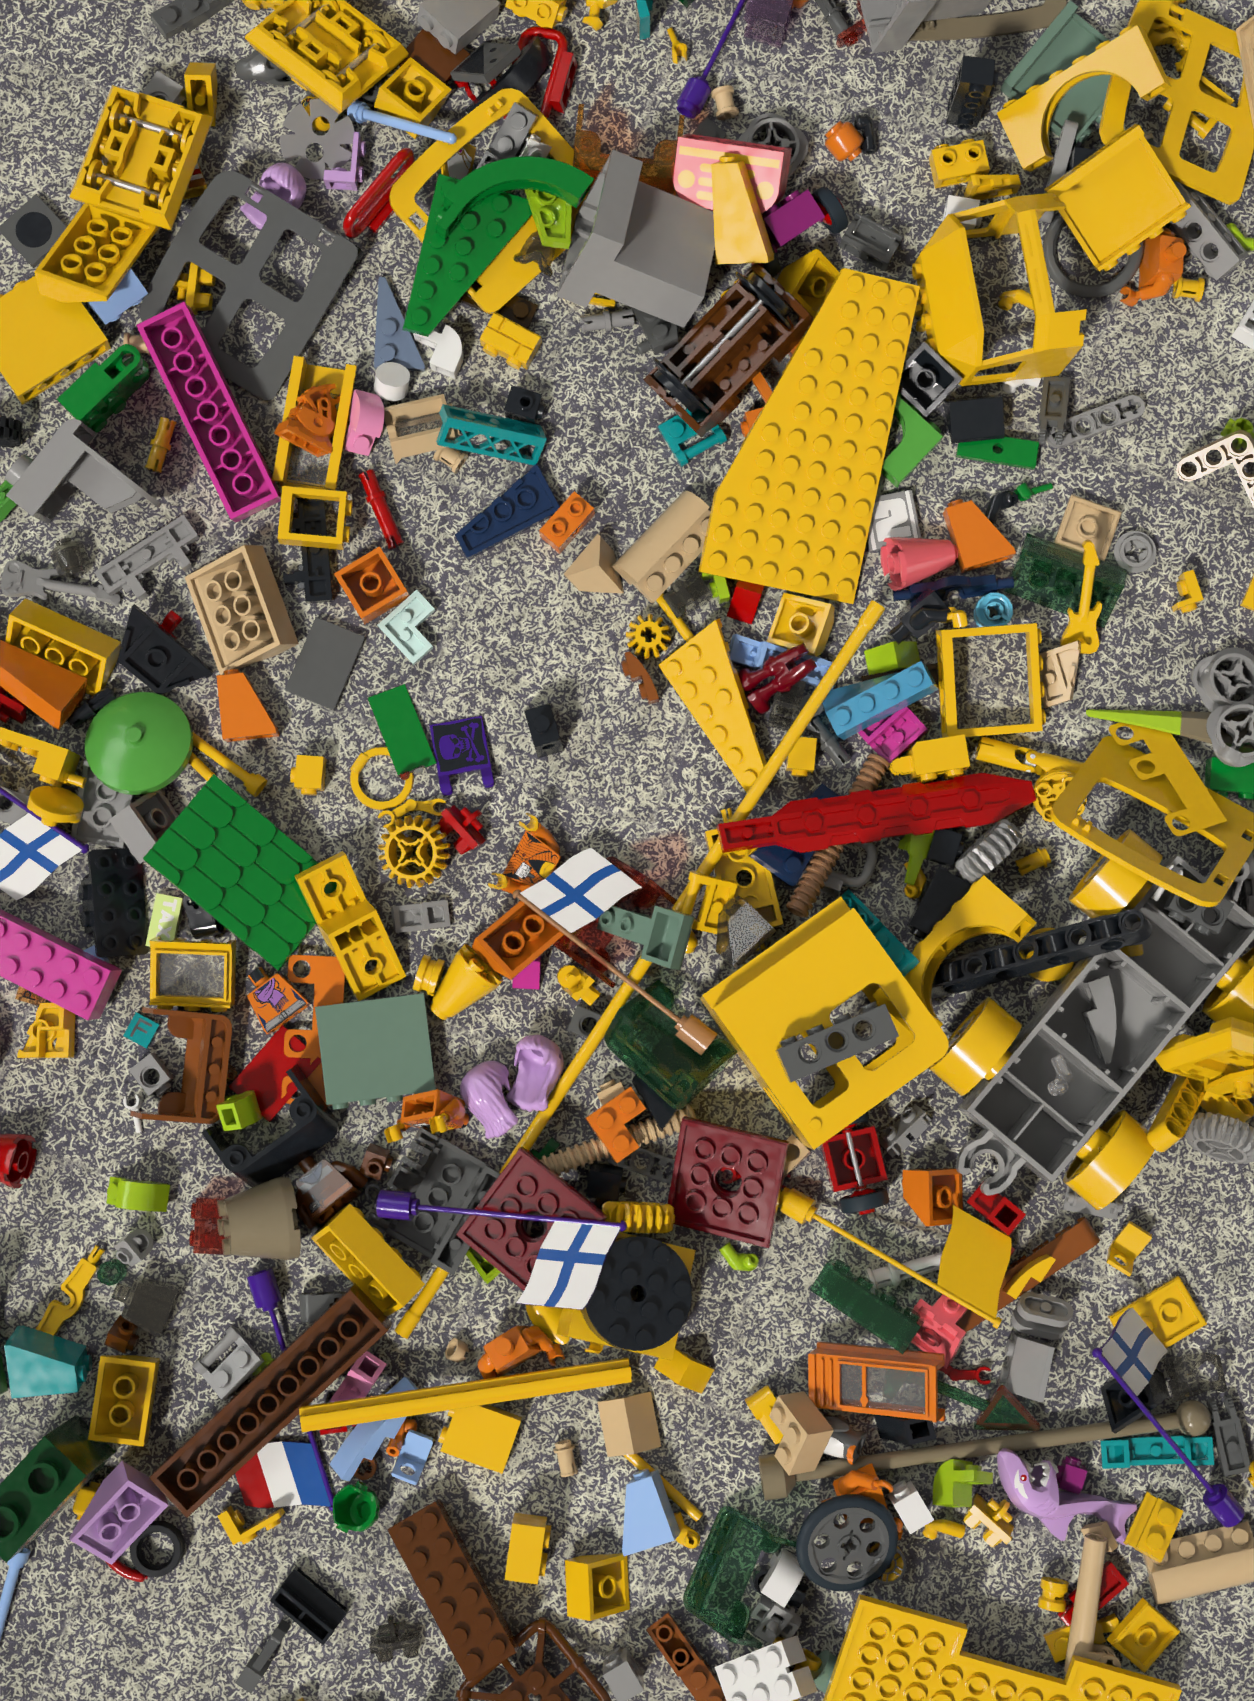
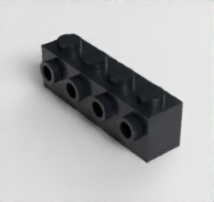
(971, 92)

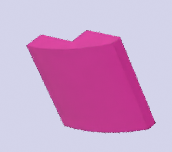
(894, 734)

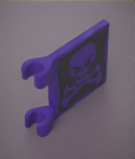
(461, 748)

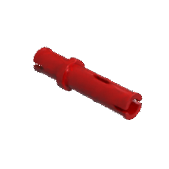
(376, 498)

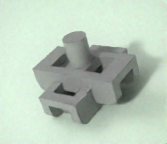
(764, 1611)

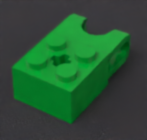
(105, 388)

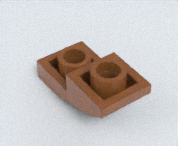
(634, 668)

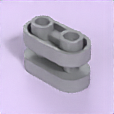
(1042, 1316)

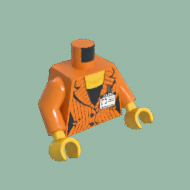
(532, 860)
(431, 1110)

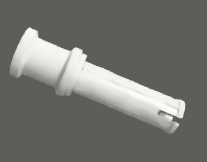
(893, 1276)

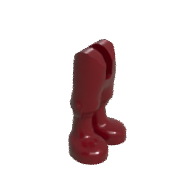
(785, 673)

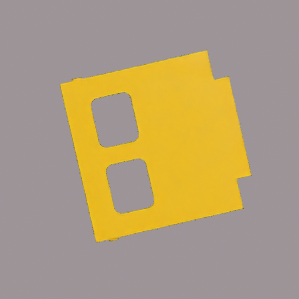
(796, 989)

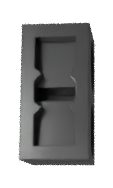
(1195, 914)

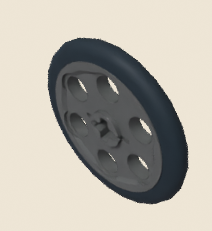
(821, 1522)

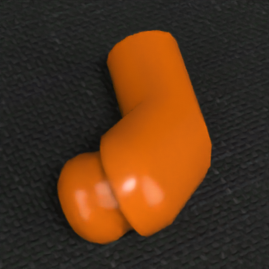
(395, 1445)

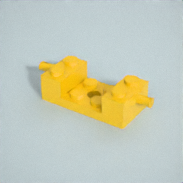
(53, 763)
(760, 891)

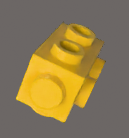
(545, 12)

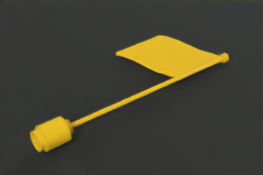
(969, 1265)

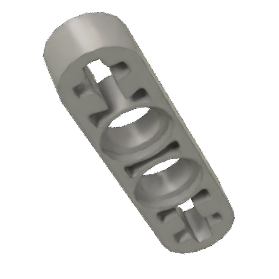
(1061, 159)
(1095, 422)

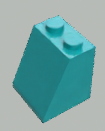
(44, 1363)

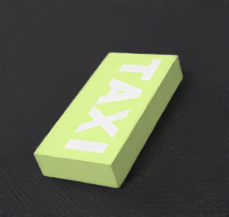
(165, 918)

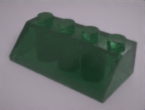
(1054, 578)
(866, 1305)

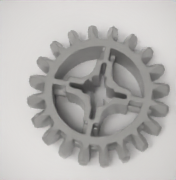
(988, 850)
(1221, 1138)

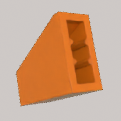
(975, 536)
(242, 710)

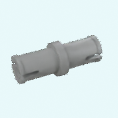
(606, 320)

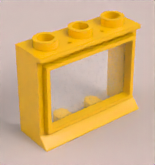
(192, 974)

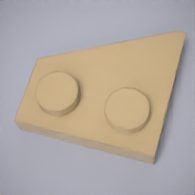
(1059, 673)

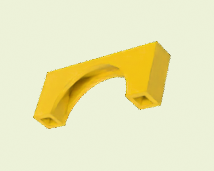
(1029, 117)

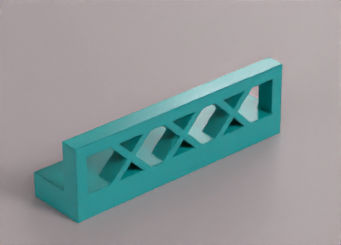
(493, 426)

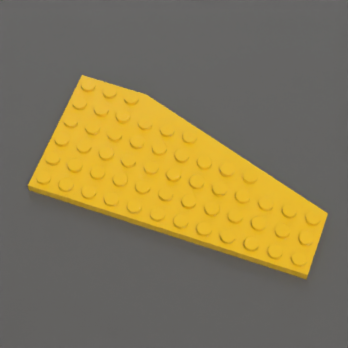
(812, 463)

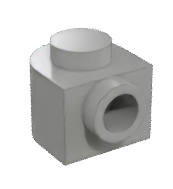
(134, 1247)

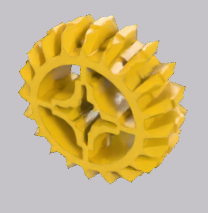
(406, 843)
(641, 1216)

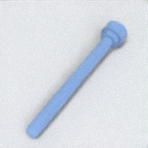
(361, 112)
(14, 1567)

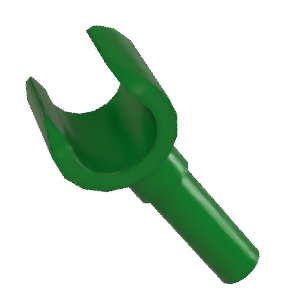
(1024, 491)

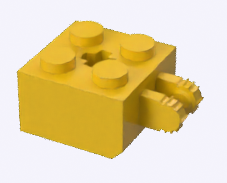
(934, 758)

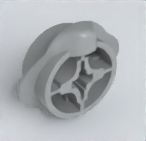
(771, 123)
(1208, 680)
(1217, 720)

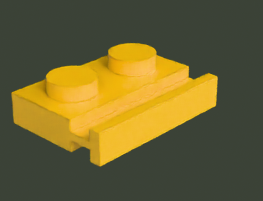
(1153, 1527)

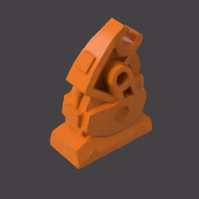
(311, 421)

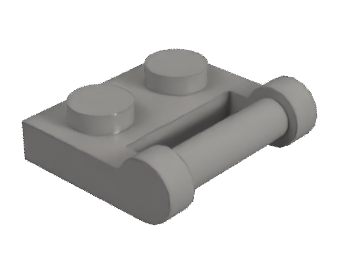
(234, 1368)

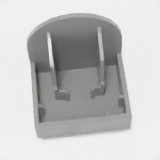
(64, 465)

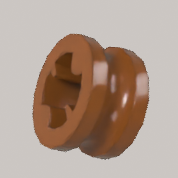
(368, 1474)

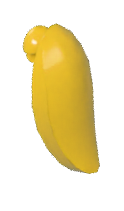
(548, 1320)

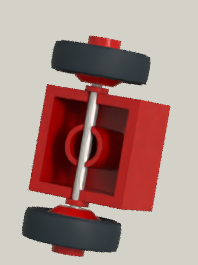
(853, 1162)

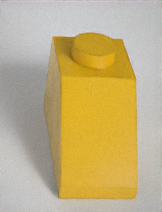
(202, 88)

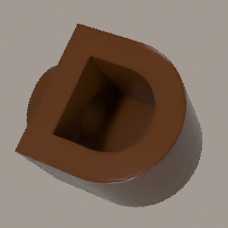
(376, 1161)
(122, 1335)

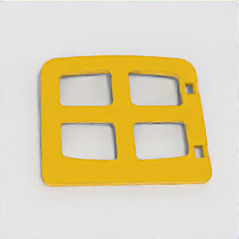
(1185, 96)

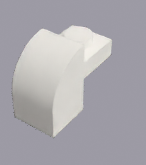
(448, 351)
(782, 1577)

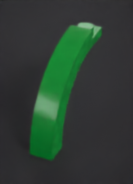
(511, 174)

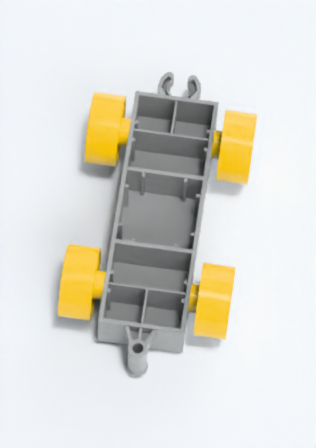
(1152, 1003)

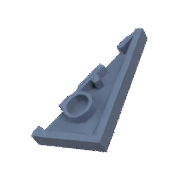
(391, 341)

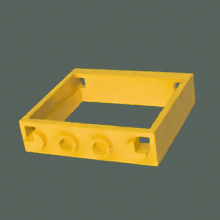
(947, 680)

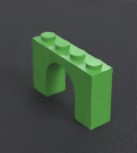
(917, 442)

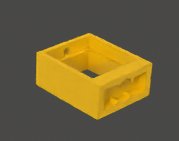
(285, 533)

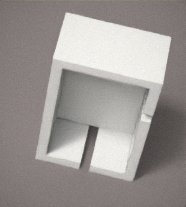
(766, 1674)

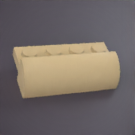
(666, 547)
(1203, 1563)

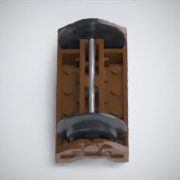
(754, 341)

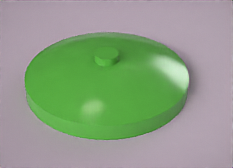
(139, 743)

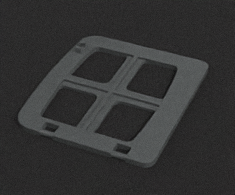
(244, 280)

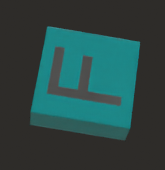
(142, 1030)

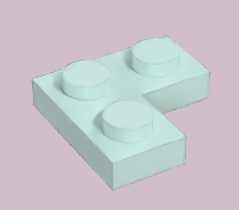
(402, 624)

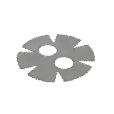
(296, 144)

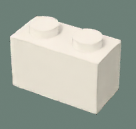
(910, 1506)

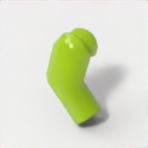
(1246, 242)
(739, 1261)

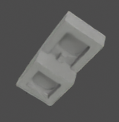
(420, 916)

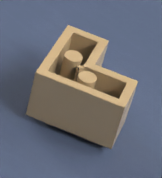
(804, 1432)

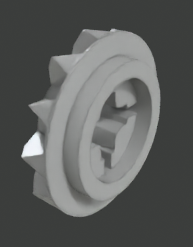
(1139, 541)

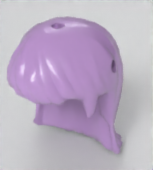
(282, 181)
(538, 1072)
(484, 1097)

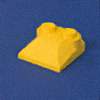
(800, 622)

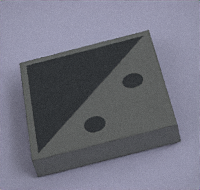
(485, 63)

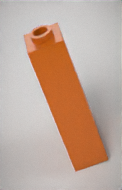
(40, 684)

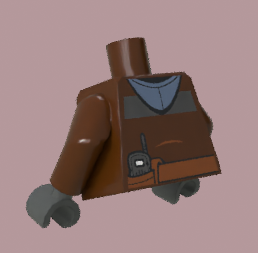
(327, 1190)

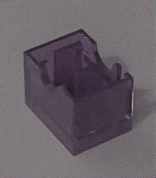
(767, 20)

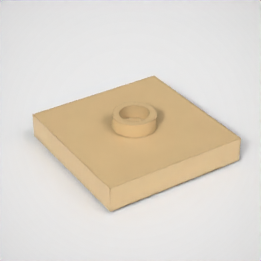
(1087, 521)

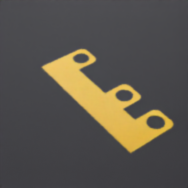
(1171, 761)

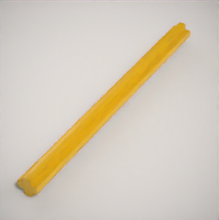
(464, 1394)

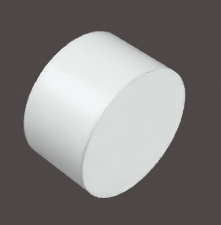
(391, 381)

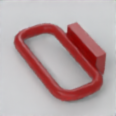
(562, 71)
(374, 205)

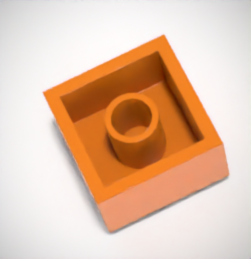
(372, 585)

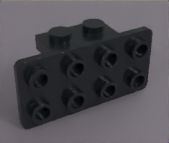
(114, 903)

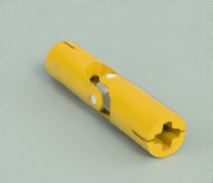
(1004, 754)

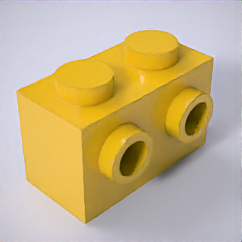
(958, 162)

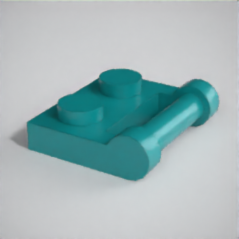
(677, 431)

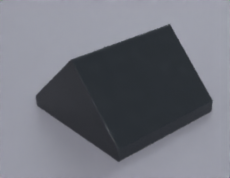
(975, 418)

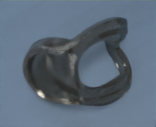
(534, 251)

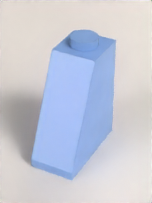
(647, 1514)

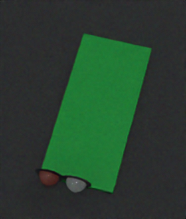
(402, 731)

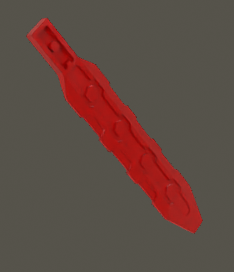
(880, 814)

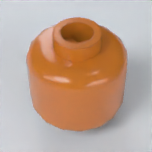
(844, 141)

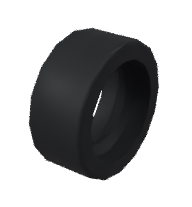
(152, 1570)

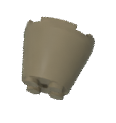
(261, 1222)

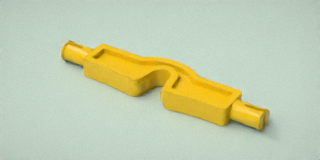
(75, 1288)

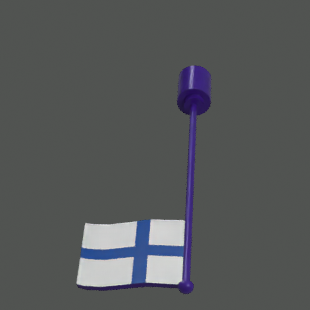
(32, 852)
(566, 1262)
(1132, 1358)

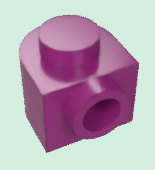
(1071, 1475)

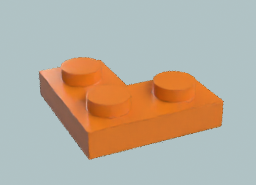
(610, 1120)

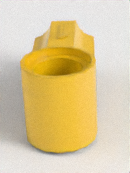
(761, 1405)

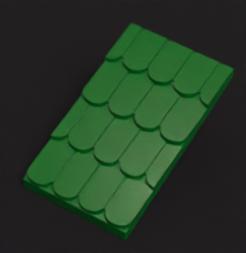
(238, 871)

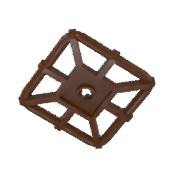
(537, 1678)

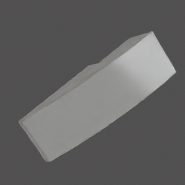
(1101, 1017)

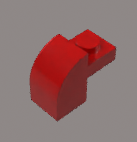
(997, 1210)

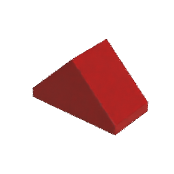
(745, 601)

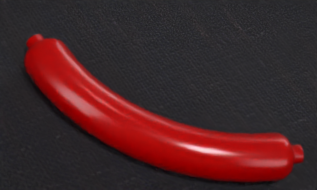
(127, 1572)

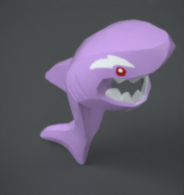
(1056, 1508)

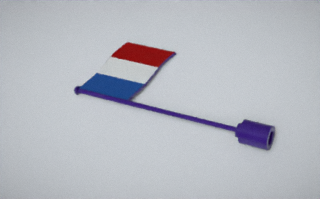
(282, 1470)

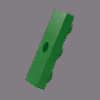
(1013, 453)

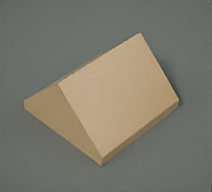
(629, 1424)

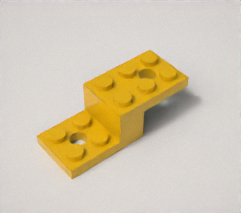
(350, 926)

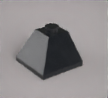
(1121, 1407)

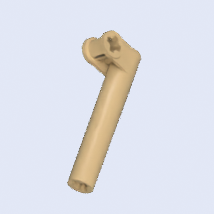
(1086, 1605)

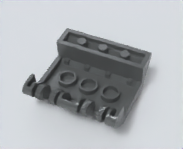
(442, 1178)

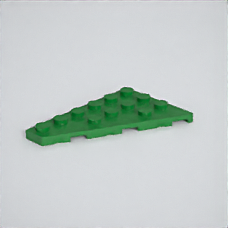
(453, 264)

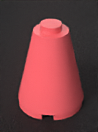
(915, 559)

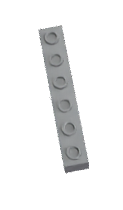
(1213, 231)

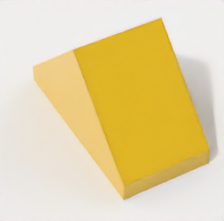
(685, 1371)

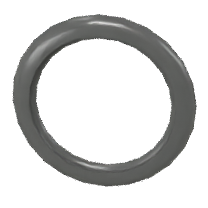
(1074, 287)

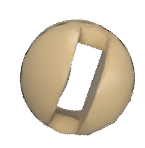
(458, 1354)

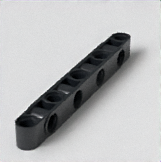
(1050, 950)

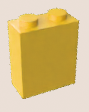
(480, 1435)

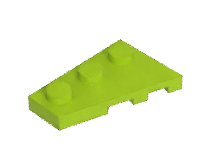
(551, 218)

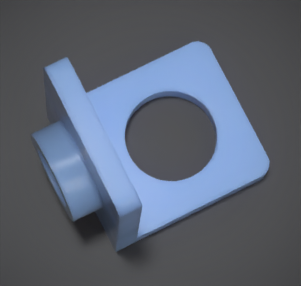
(414, 1455)

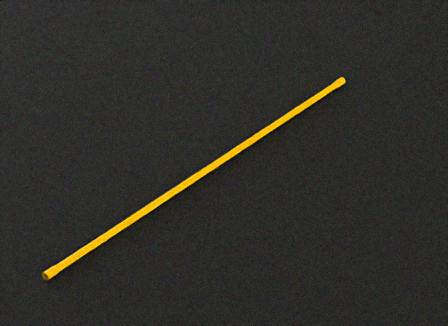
(865, 624)

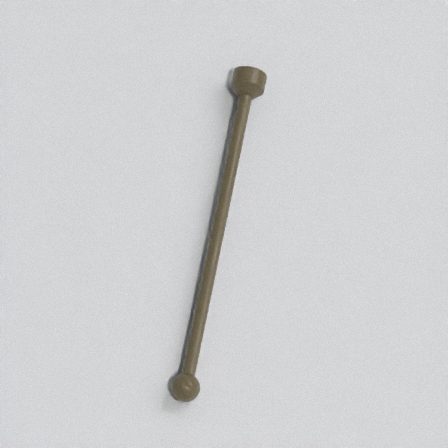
(1190, 1418)

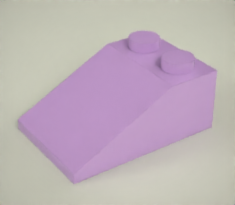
(118, 1513)

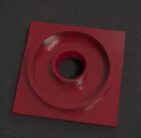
(522, 1188)
(707, 1207)

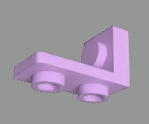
(342, 179)

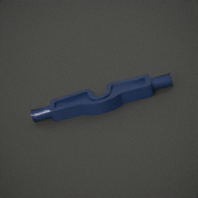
(966, 587)

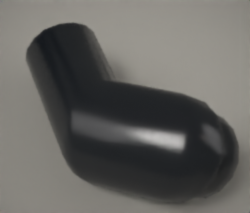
(866, 124)
(1000, 502)

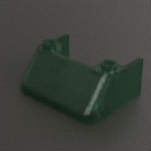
(725, 1569)

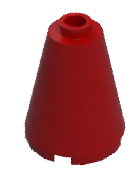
(16, 1158)

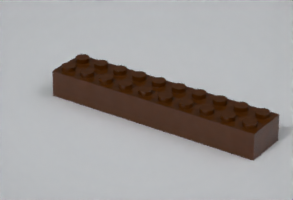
(270, 1400)

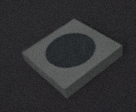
(33, 230)

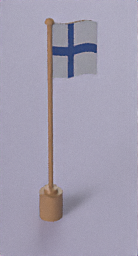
(582, 893)

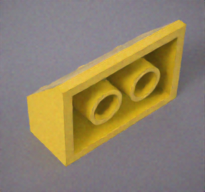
(124, 1399)

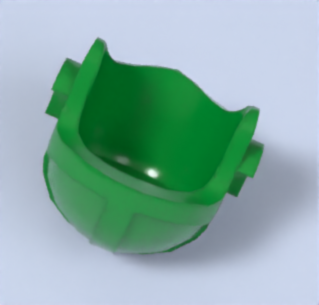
(355, 1508)

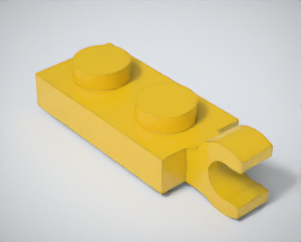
(1058, 1639)

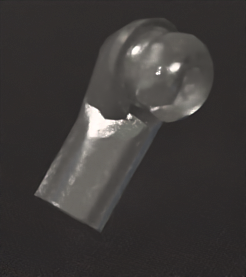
(1063, 1077)

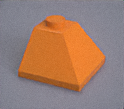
(933, 1194)

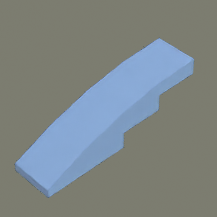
(755, 653)
(367, 1438)

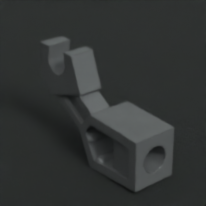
(258, 1663)

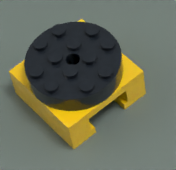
(652, 1320)

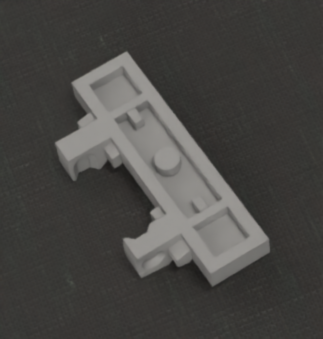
(128, 568)

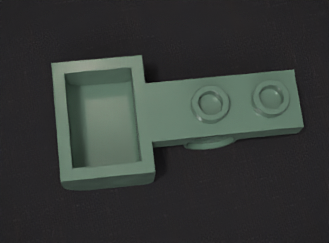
(663, 934)

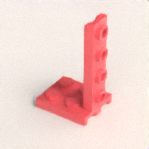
(939, 1328)

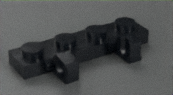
(314, 572)

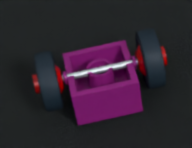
(799, 213)

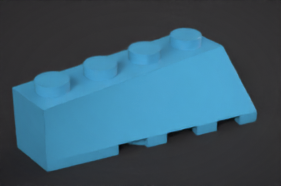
(868, 702)

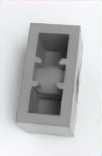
(622, 1674)

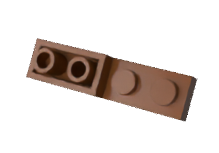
(685, 1660)

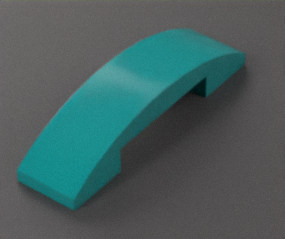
(1155, 1450)

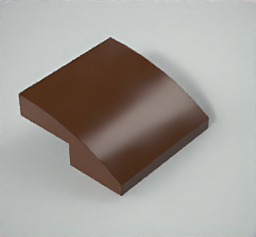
(433, 56)

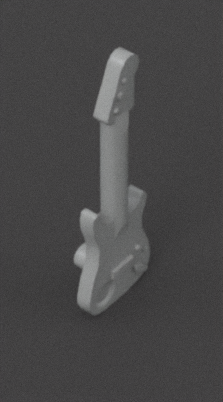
(22, 580)

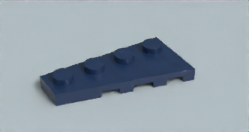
(515, 511)
(785, 862)

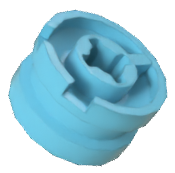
(996, 601)

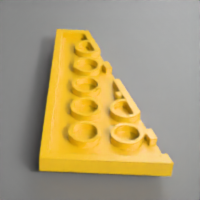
(714, 695)

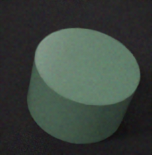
(823, 1674)

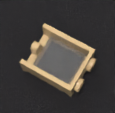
(415, 426)

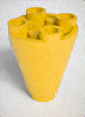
(464, 984)

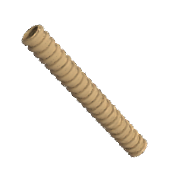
(596, 1150)

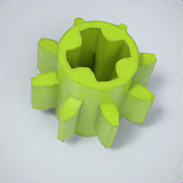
(1239, 424)

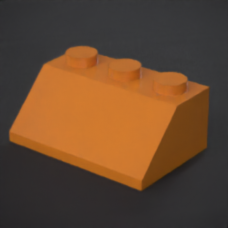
(515, 940)

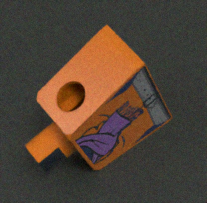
(275, 1000)

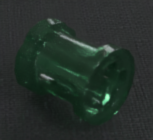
(111, 1280)

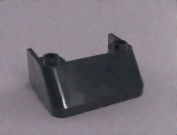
(313, 1130)

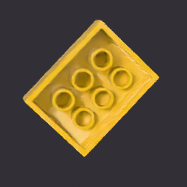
(92, 255)

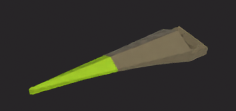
(1176, 722)

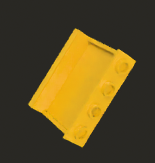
(1118, 198)
(44, 340)

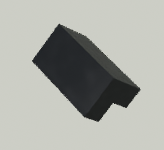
(309, 1605)

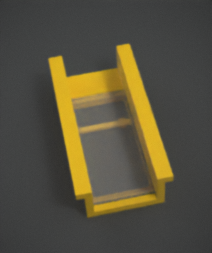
(293, 464)

